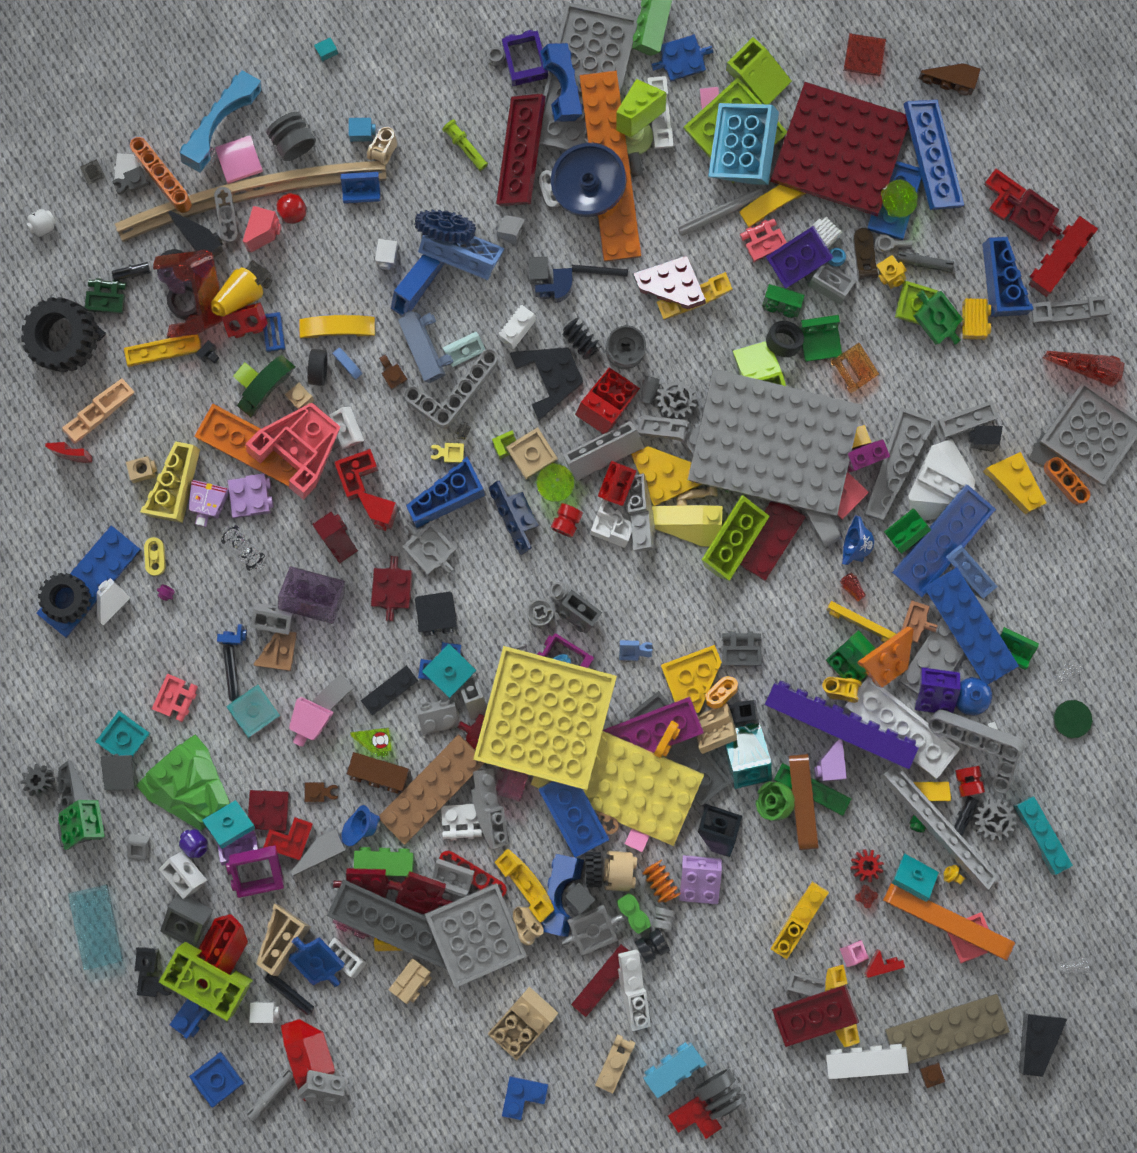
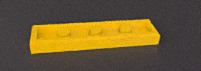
(161, 350)

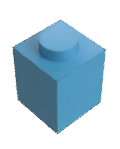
(361, 129)

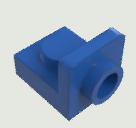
(232, 639)

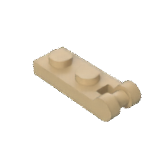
(614, 1064)

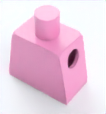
(308, 720)

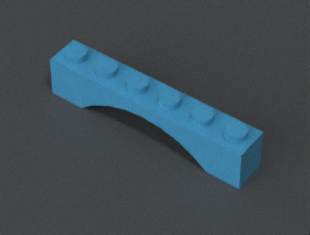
(240, 93)

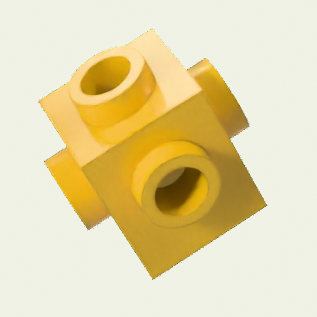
(891, 272)

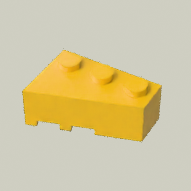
(1017, 482)

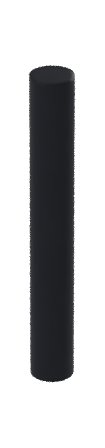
(600, 270)

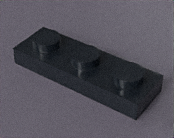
(389, 690)

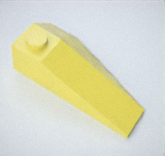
(689, 522)

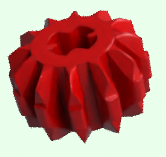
(867, 858)

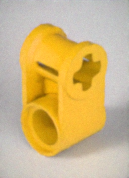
(846, 689)

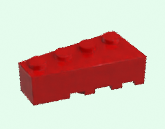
(1063, 256)

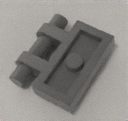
(741, 655)

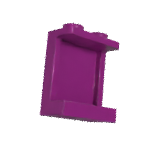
(867, 455)

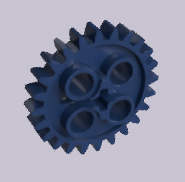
(445, 226)

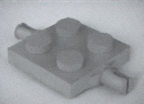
(429, 548)
(592, 930)

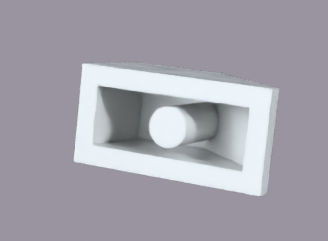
(109, 600)

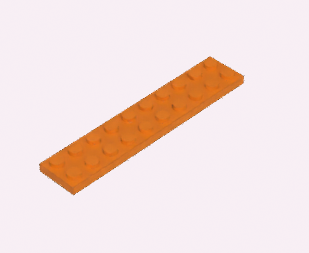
(600, 105)

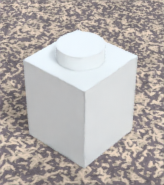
(386, 254)
(263, 1012)

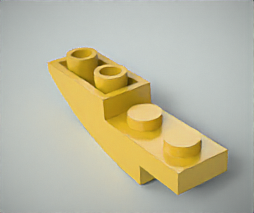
(799, 920)

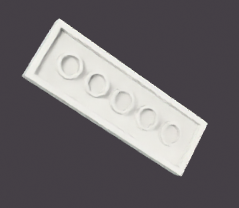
(885, 709)

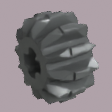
(33, 774)

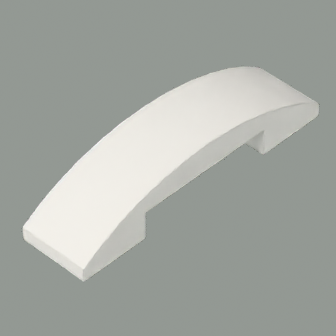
(661, 125)

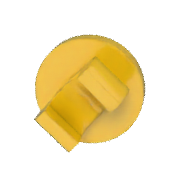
(952, 874)

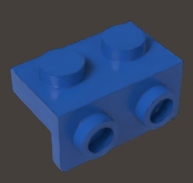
(360, 187)

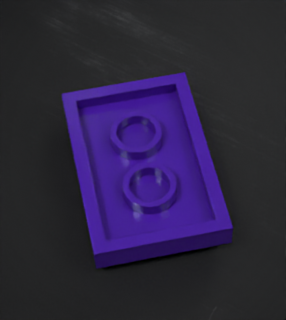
(799, 257)

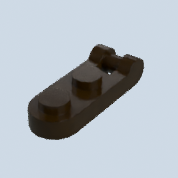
(864, 253)

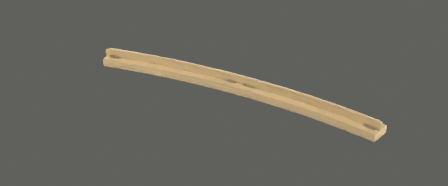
(273, 184)

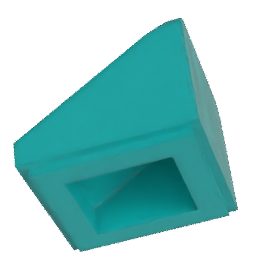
(326, 49)

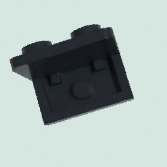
(436, 614)

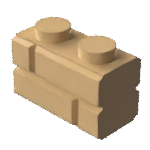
(410, 981)

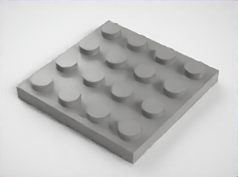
(1092, 433)
(475, 935)

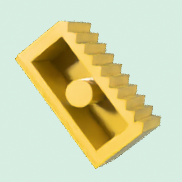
(975, 319)

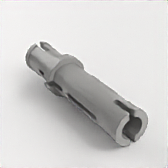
(270, 1095)

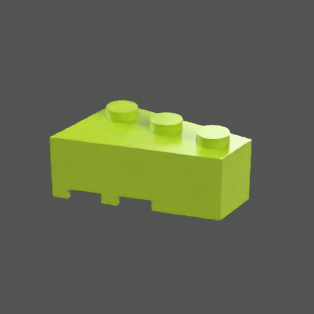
(639, 108)

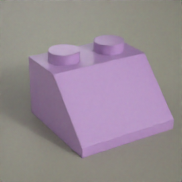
(832, 764)

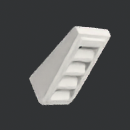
(360, 962)

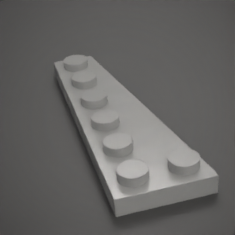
(903, 446)

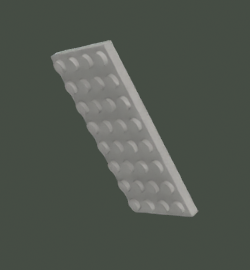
(597, 44)

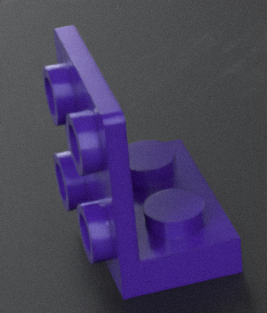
(938, 690)

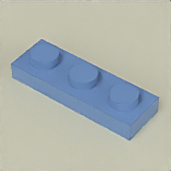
(971, 571)

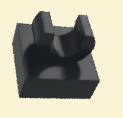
(207, 352)

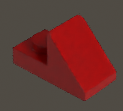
(878, 967)

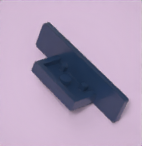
(515, 514)

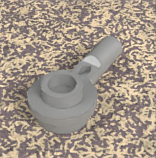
(885, 243)

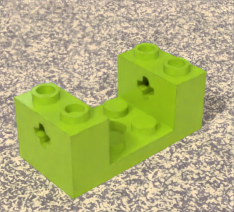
(223, 990)

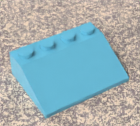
(744, 143)

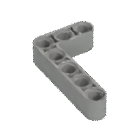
(456, 394)
(983, 743)

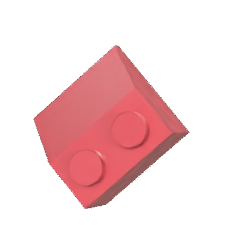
(261, 228)

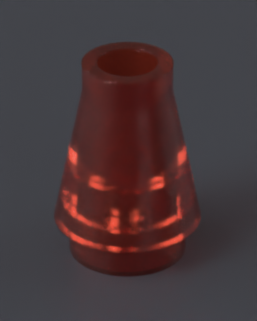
(852, 585)

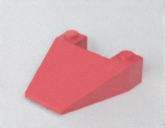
(302, 441)

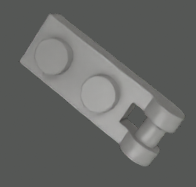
(663, 428)

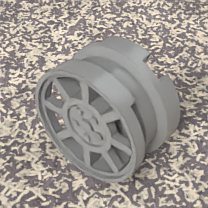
(540, 613)

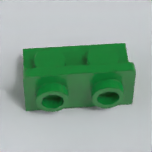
(907, 530)

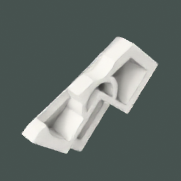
(611, 525)

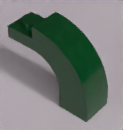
(264, 383)

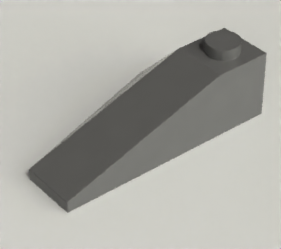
(71, 788)

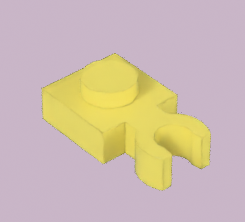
(452, 452)

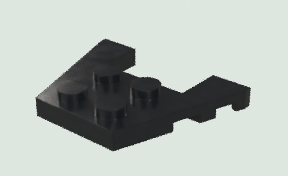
(557, 373)

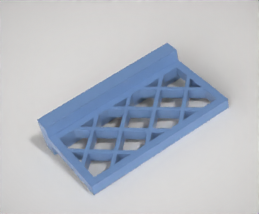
(463, 257)

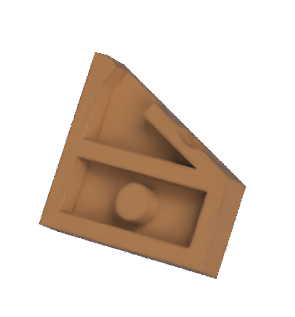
(278, 652)

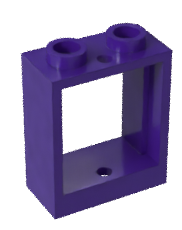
(529, 75)

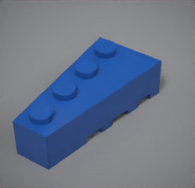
(1004, 280)
(447, 494)

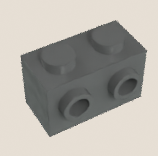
(578, 612)

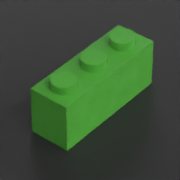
(651, 26)
(395, 863)

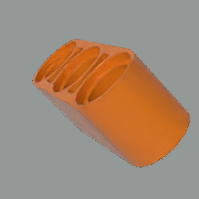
(1076, 483)

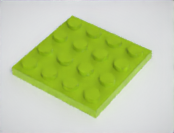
(703, 125)

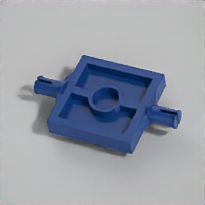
(682, 58)
(316, 961)

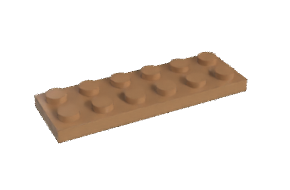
(431, 790)

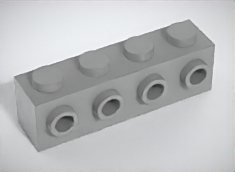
(602, 450)

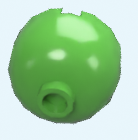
(775, 801)

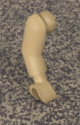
(696, 493)

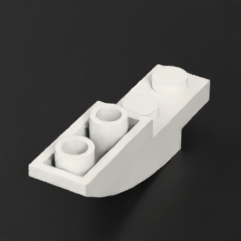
(633, 990)

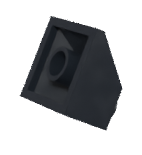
(719, 829)

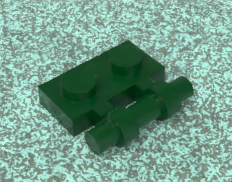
(105, 302)

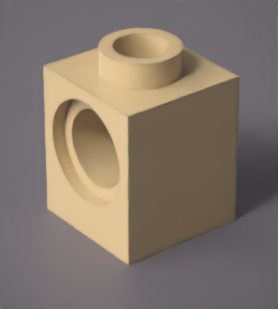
(134, 465)

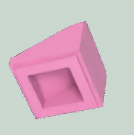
(708, 95)
(637, 840)
(854, 953)

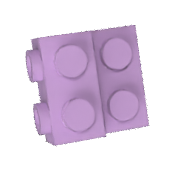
(250, 496)

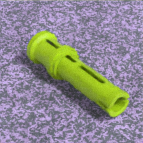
(459, 138)

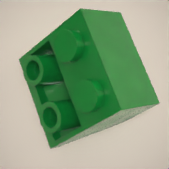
(846, 657)

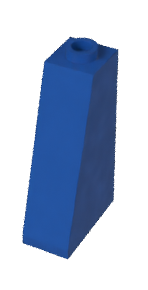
(415, 284)

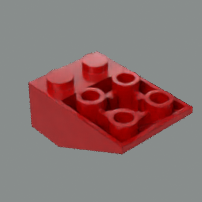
(607, 401)

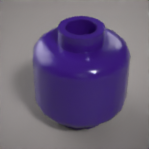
(193, 843)

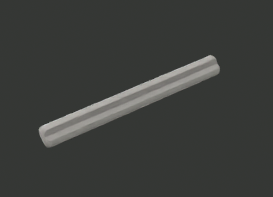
(719, 212)

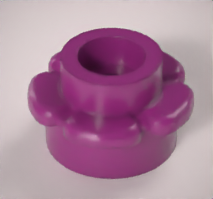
(165, 592)

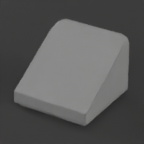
(138, 847)

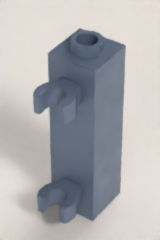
(422, 347)

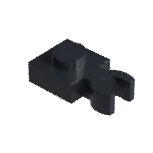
(150, 986)

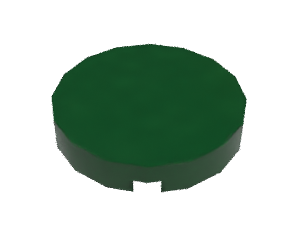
(1072, 719)

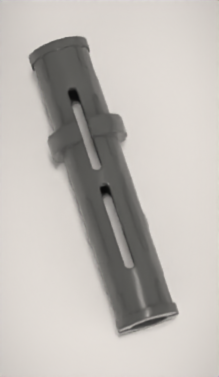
(924, 261)

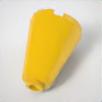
(236, 292)

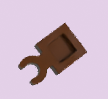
(316, 792)

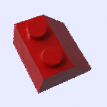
(380, 510)

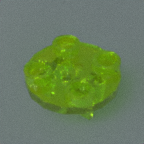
(899, 198)
(547, 478)

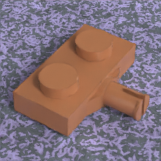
(917, 619)

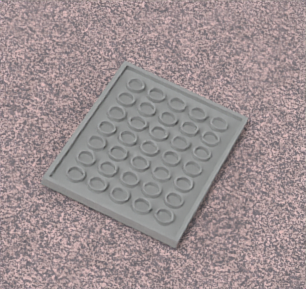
(774, 442)

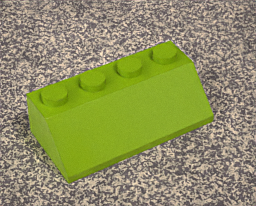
(734, 539)

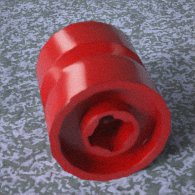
(566, 520)
(970, 788)

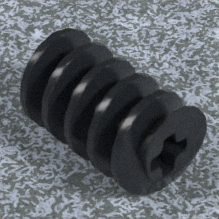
(581, 340)

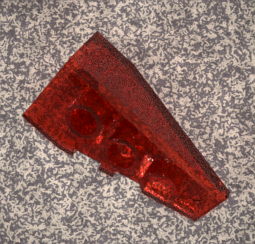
(1097, 367)

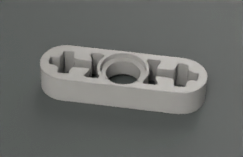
(233, 218)

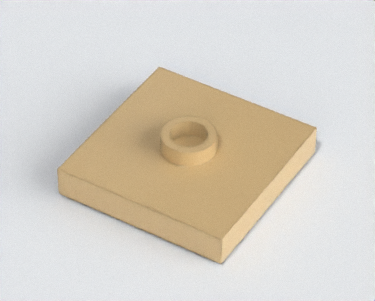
(531, 453)

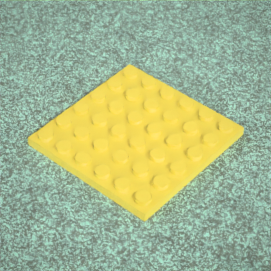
(545, 717)

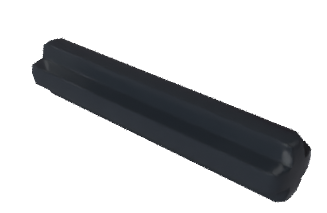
(231, 672)
(289, 993)

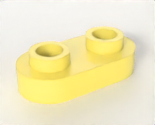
(154, 557)

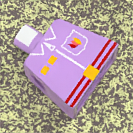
(206, 501)

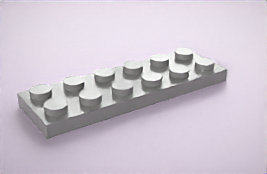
(938, 652)

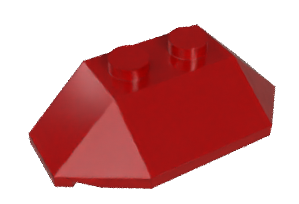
(223, 944)
(306, 1050)

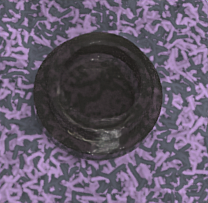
(462, 431)

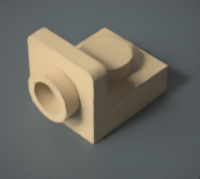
(299, 396)

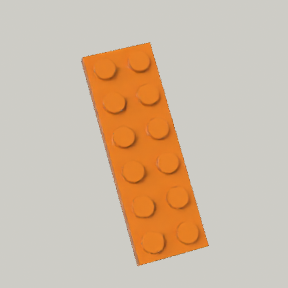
(230, 435)

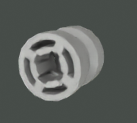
(665, 914)

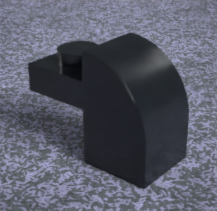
(744, 711)

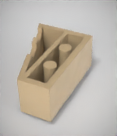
(278, 940)

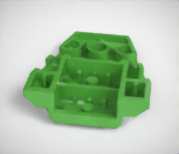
(186, 783)

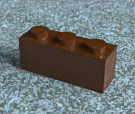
(377, 772)

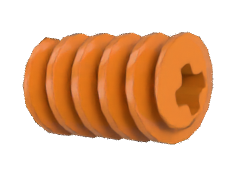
(660, 882)

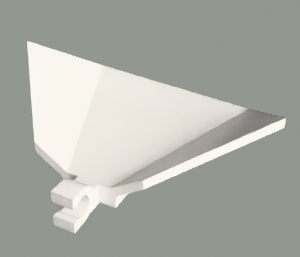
(939, 480)

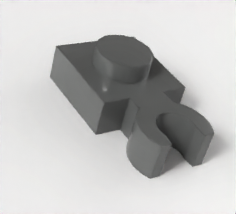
(133, 180)

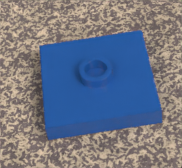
(216, 1079)

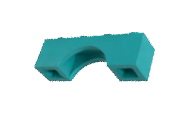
(1045, 837)

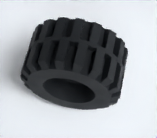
(49, 593)

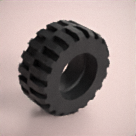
(37, 331)

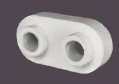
(544, 181)

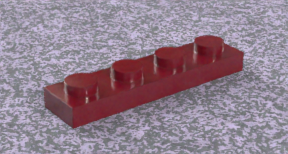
(599, 984)

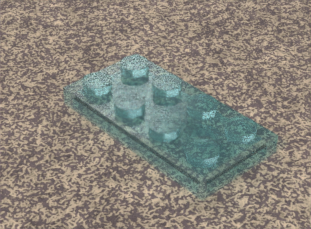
(95, 927)

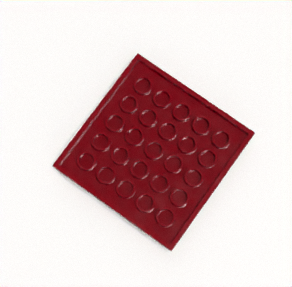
(840, 148)

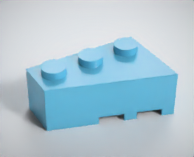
(673, 1069)

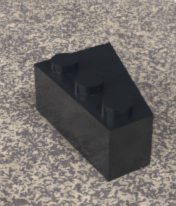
(1038, 1042)

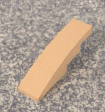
(98, 410)

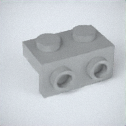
(437, 715)
(322, 1088)

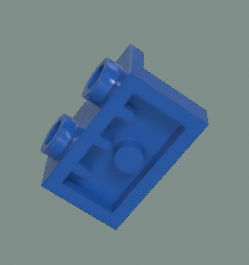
(189, 1018)

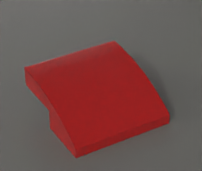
(66, 452)

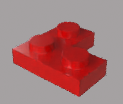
(1003, 186)
(293, 843)
(695, 1112)

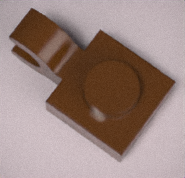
(393, 374)

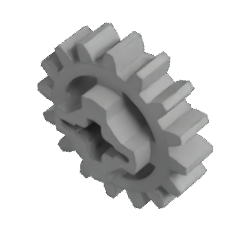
(683, 401)
(996, 827)

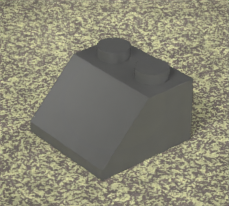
(186, 920)

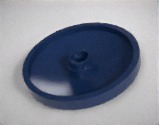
(588, 179)

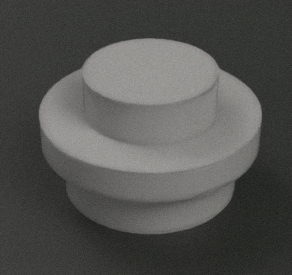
(495, 56)
(559, 591)

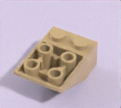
(523, 1023)

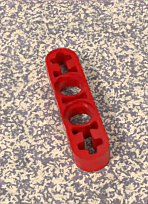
(477, 871)

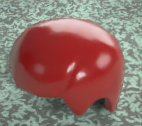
(291, 208)

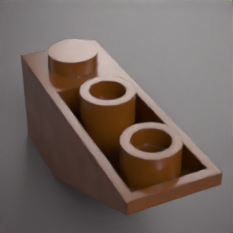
(956, 77)

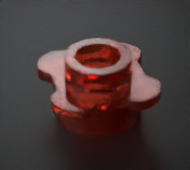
(861, 896)

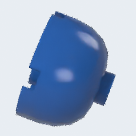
(974, 696)

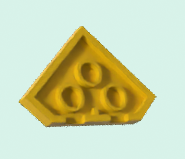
(664, 474)
(692, 675)

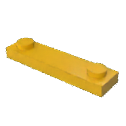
(837, 611)

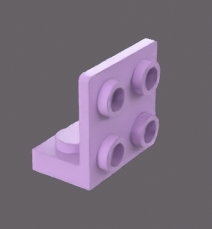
(700, 879)

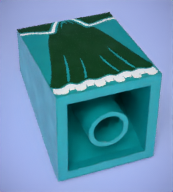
(749, 757)

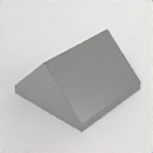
(832, 283)

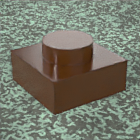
(932, 1075)

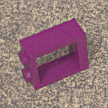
(550, 642)
(260, 885)

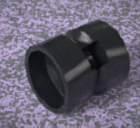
(652, 946)

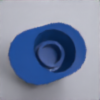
(359, 825)

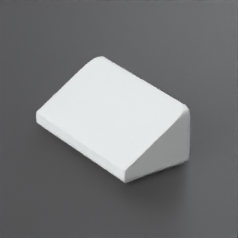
(349, 430)

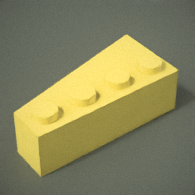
(173, 485)

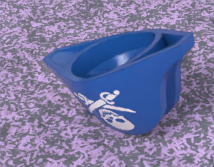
(857, 543)

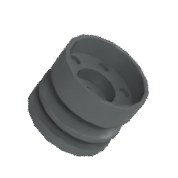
(291, 136)
(621, 337)
(720, 1094)

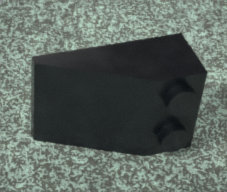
(197, 235)

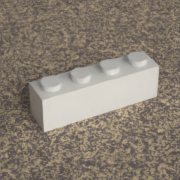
(867, 1062)

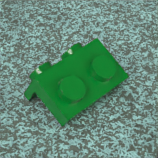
(1019, 646)

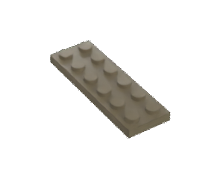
(950, 1029)

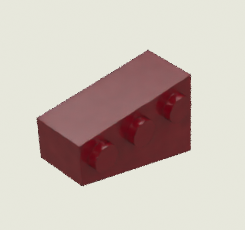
(333, 533)

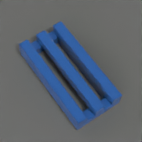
(281, 335)

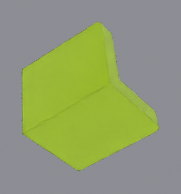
(501, 442)

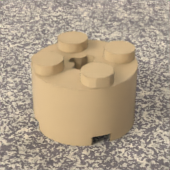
(619, 871)

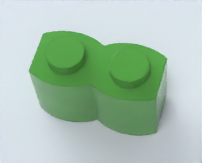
(630, 907)

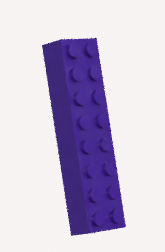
(842, 725)

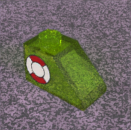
(376, 740)

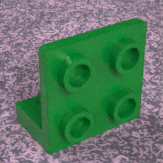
(783, 301)
(821, 338)
(81, 822)

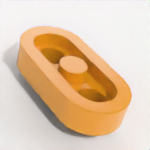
(720, 693)
(671, 733)

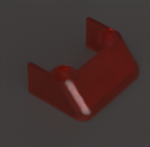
(201, 270)

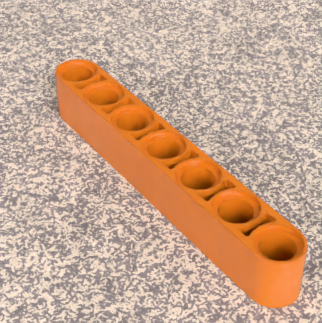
(950, 922)

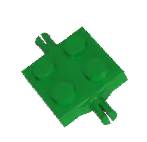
(938, 317)

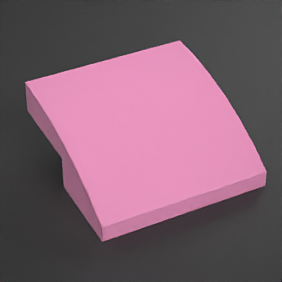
(238, 159)

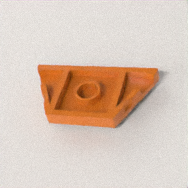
(889, 659)

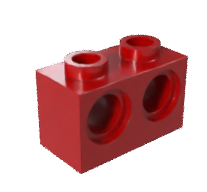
(242, 316)
(617, 483)

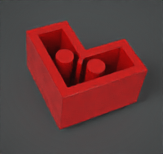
(352, 469)

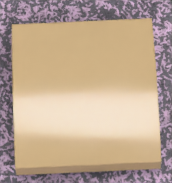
(717, 728)

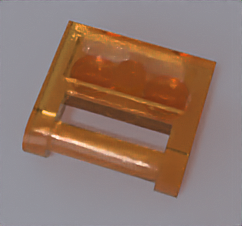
(859, 364)

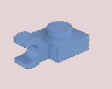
(632, 650)

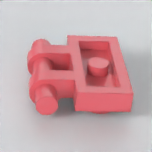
(765, 245)
(169, 695)

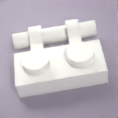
(459, 815)

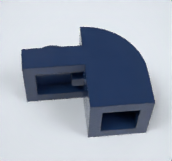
(560, 289)

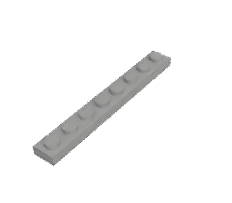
(939, 826)

